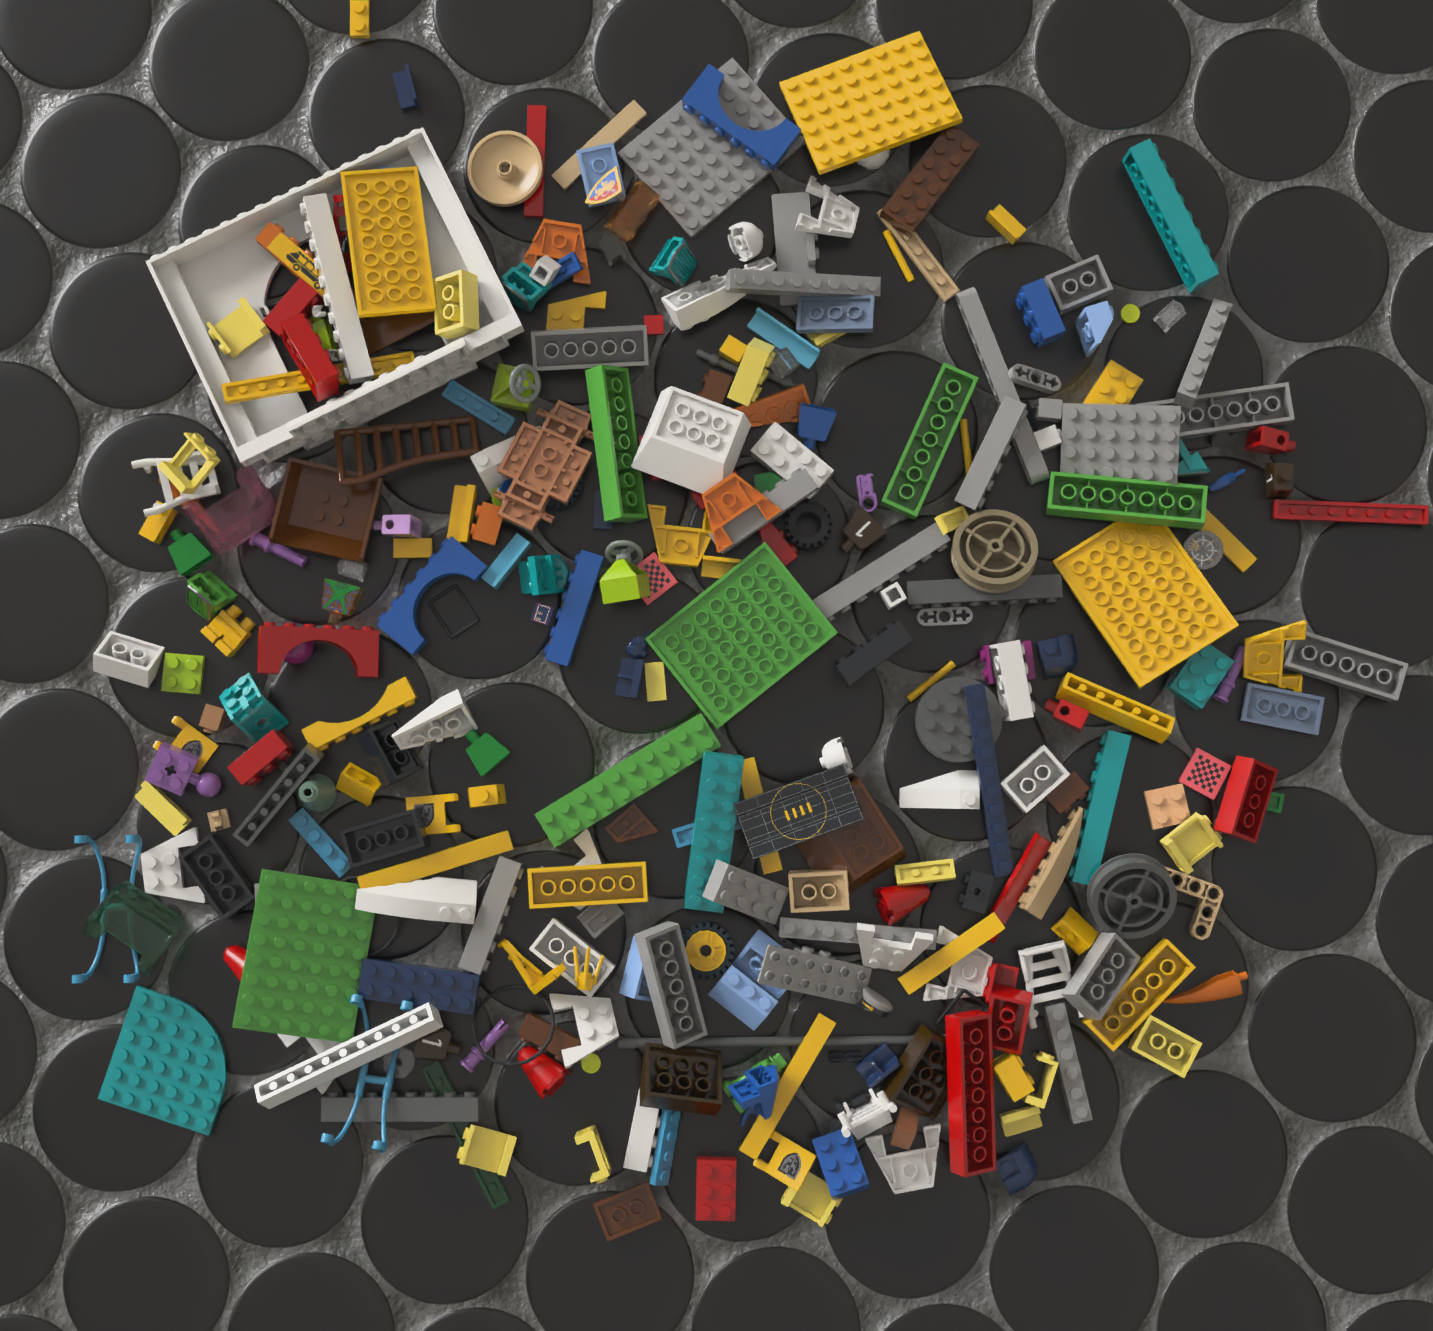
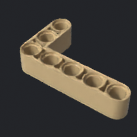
(1203, 901)

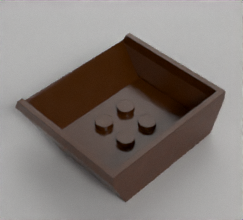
(321, 514)
(860, 848)

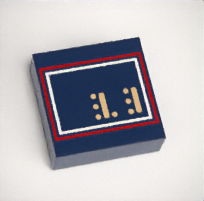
(542, 614)

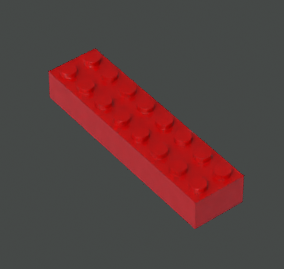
(970, 1093)

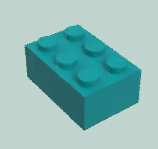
(1199, 676)

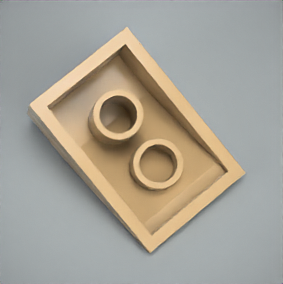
(818, 890)

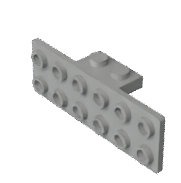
(793, 248)
(813, 973)

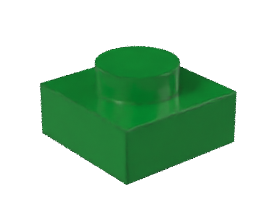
(1275, 802)

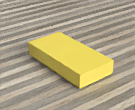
(951, 520)
(655, 681)

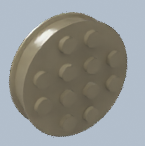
(994, 551)

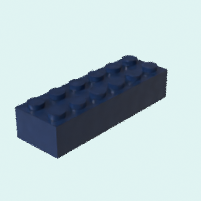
(419, 984)

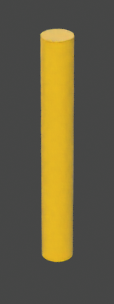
(898, 255)
(965, 444)
(932, 680)

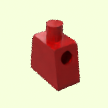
(1269, 441)
(1074, 720)

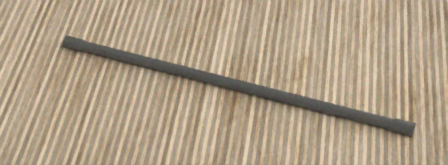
(634, 1042)

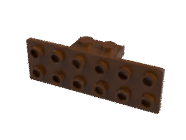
(386, 330)

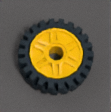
(722, 949)

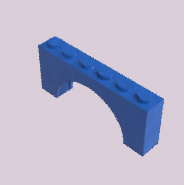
(765, 146)
(401, 619)

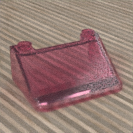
(236, 515)

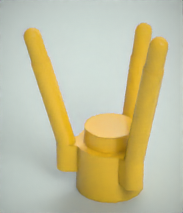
(584, 979)

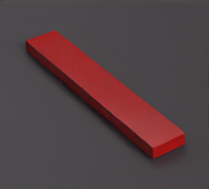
(537, 133)
(1019, 879)

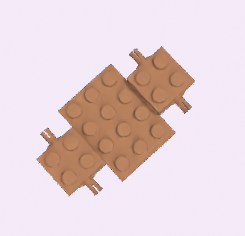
(544, 465)

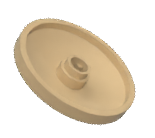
(505, 168)

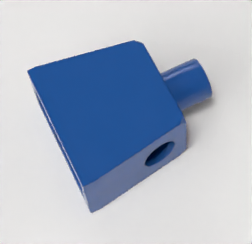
(814, 423)

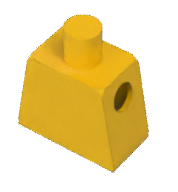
(486, 795)

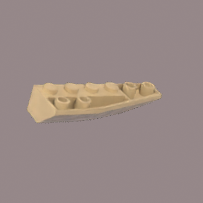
(1053, 868)

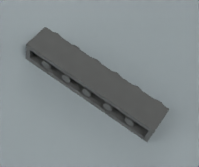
(278, 794)

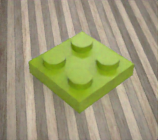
(183, 673)

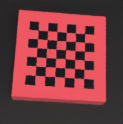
(659, 577)
(1204, 773)

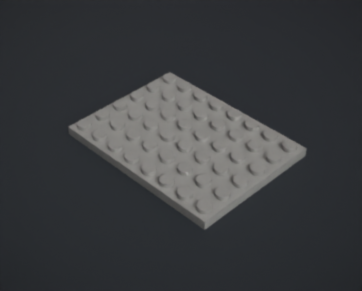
(694, 166)

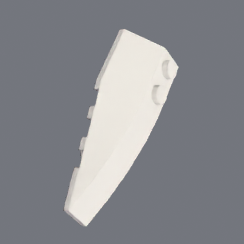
(703, 300)
(427, 899)

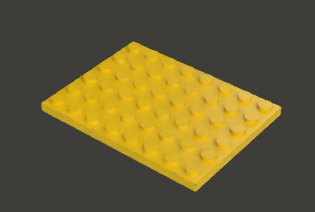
(870, 102)
(1144, 597)

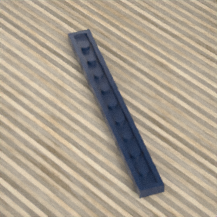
(989, 779)

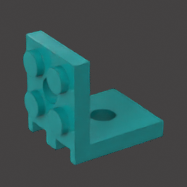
(247, 705)

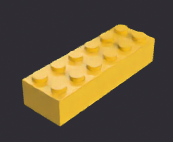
(587, 885)
(1141, 994)

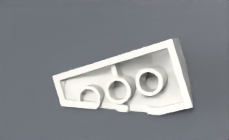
(489, 460)
(442, 719)
(948, 791)

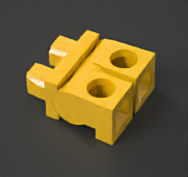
(228, 632)

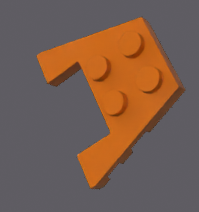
(556, 241)
(728, 501)

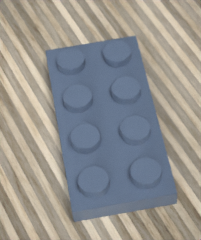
(835, 314)
(1282, 709)

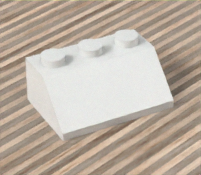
(128, 659)

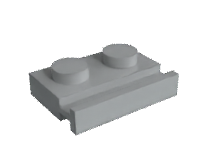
(600, 917)

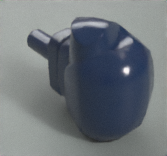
(637, 646)

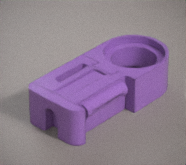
(866, 490)

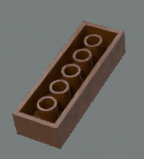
(929, 180)

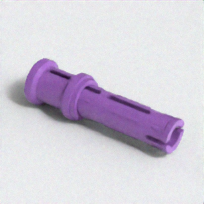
(263, 542)
(1228, 682)
(475, 1056)

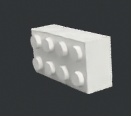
(785, 454)
(1012, 680)
(556, 947)

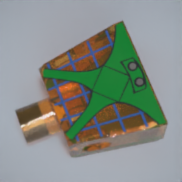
(339, 599)

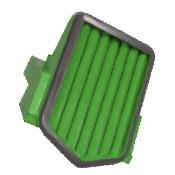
(208, 594)

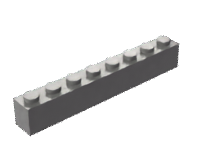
(958, 592)
(403, 1107)

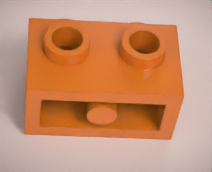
(487, 524)

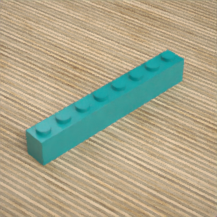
(1100, 806)

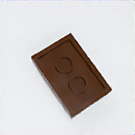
(627, 1211)

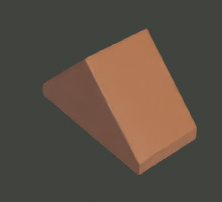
(905, 1128)

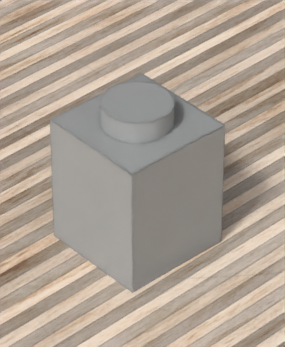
(1049, 410)

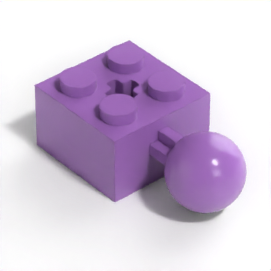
(159, 774)

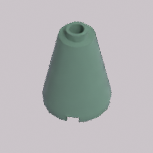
(317, 793)

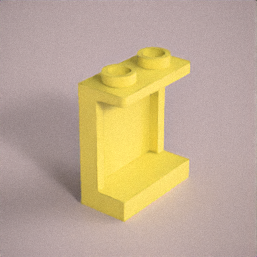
(1191, 841)
(812, 1199)

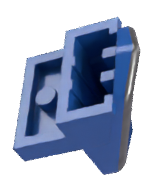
(757, 1089)

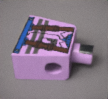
(399, 526)

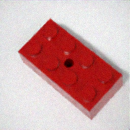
(310, 356)
(1246, 799)

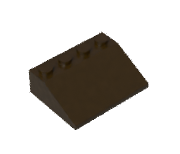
(922, 1074)
(681, 1079)

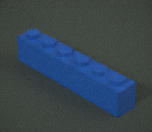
(574, 609)

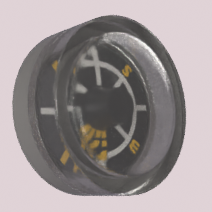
(1204, 549)

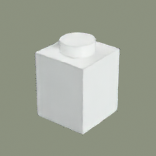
(545, 270)
(1048, 438)
(892, 595)

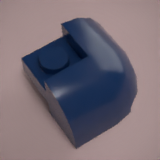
(1057, 656)
(1017, 1168)

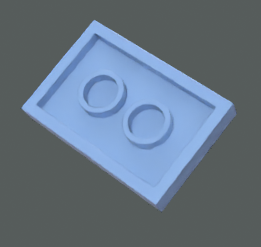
(594, 164)

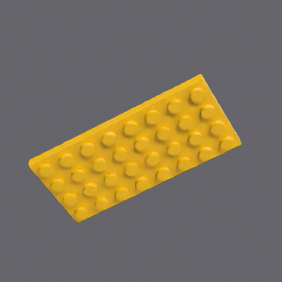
(388, 241)

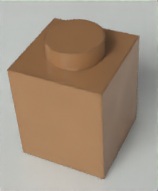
(213, 719)

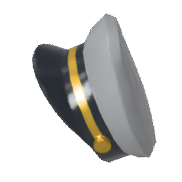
(875, 1003)

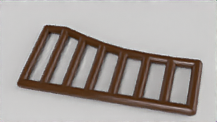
(399, 462)

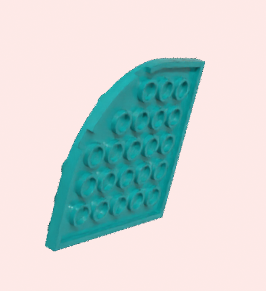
(167, 1063)

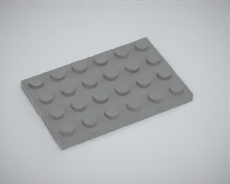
(1121, 440)

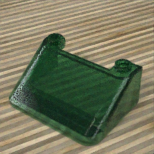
(137, 922)

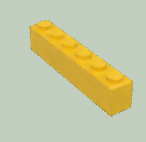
(1115, 708)

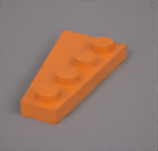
(778, 407)

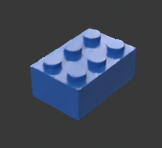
(1040, 313)
(840, 1164)

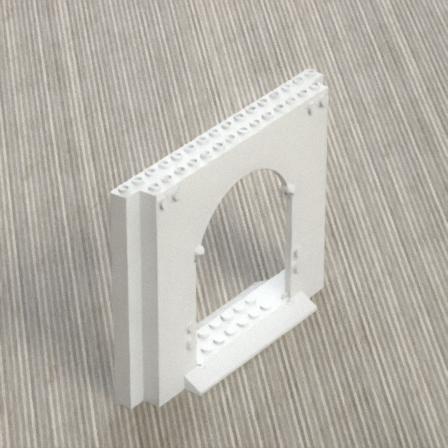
(220, 266)

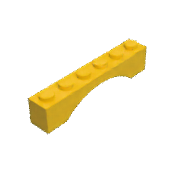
(396, 696)

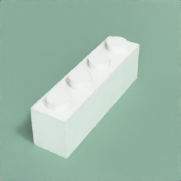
(642, 1137)

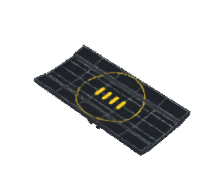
(798, 811)

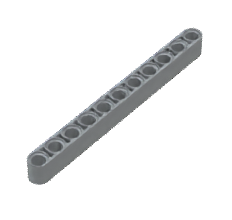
(1001, 385)

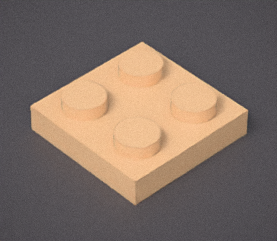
(1167, 806)

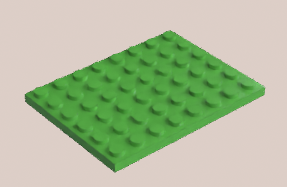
(741, 635)
(303, 958)

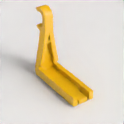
(532, 975)

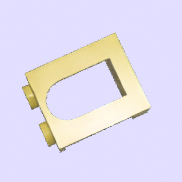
(172, 468)
(591, 1134)

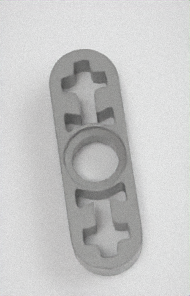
(1025, 380)
(958, 610)

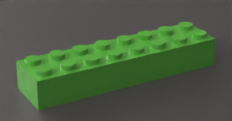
(929, 441)
(615, 443)
(1127, 500)

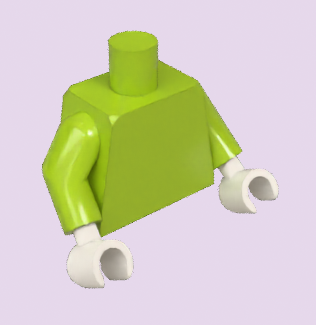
(325, 331)

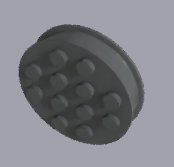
(944, 719)
(1131, 896)

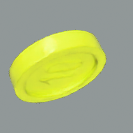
(1130, 313)
(591, 1063)

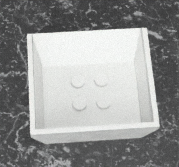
(691, 440)

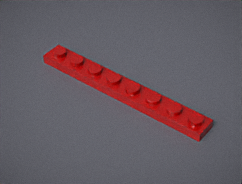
(1350, 512)

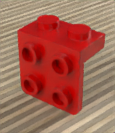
(1000, 975)

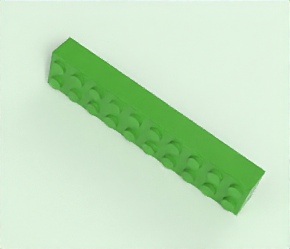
(627, 780)

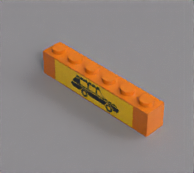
(291, 256)

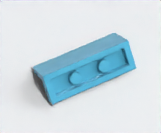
(506, 561)

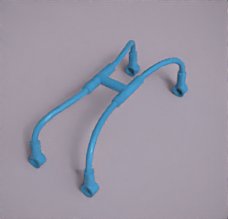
(128, 978)
(363, 1078)

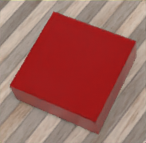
(654, 325)

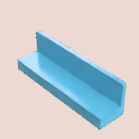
(781, 336)

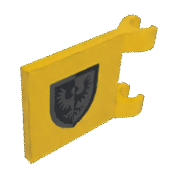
(192, 742)
(433, 812)
(789, 1162)

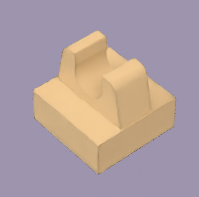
(219, 820)

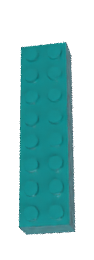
(1170, 216)
(712, 825)

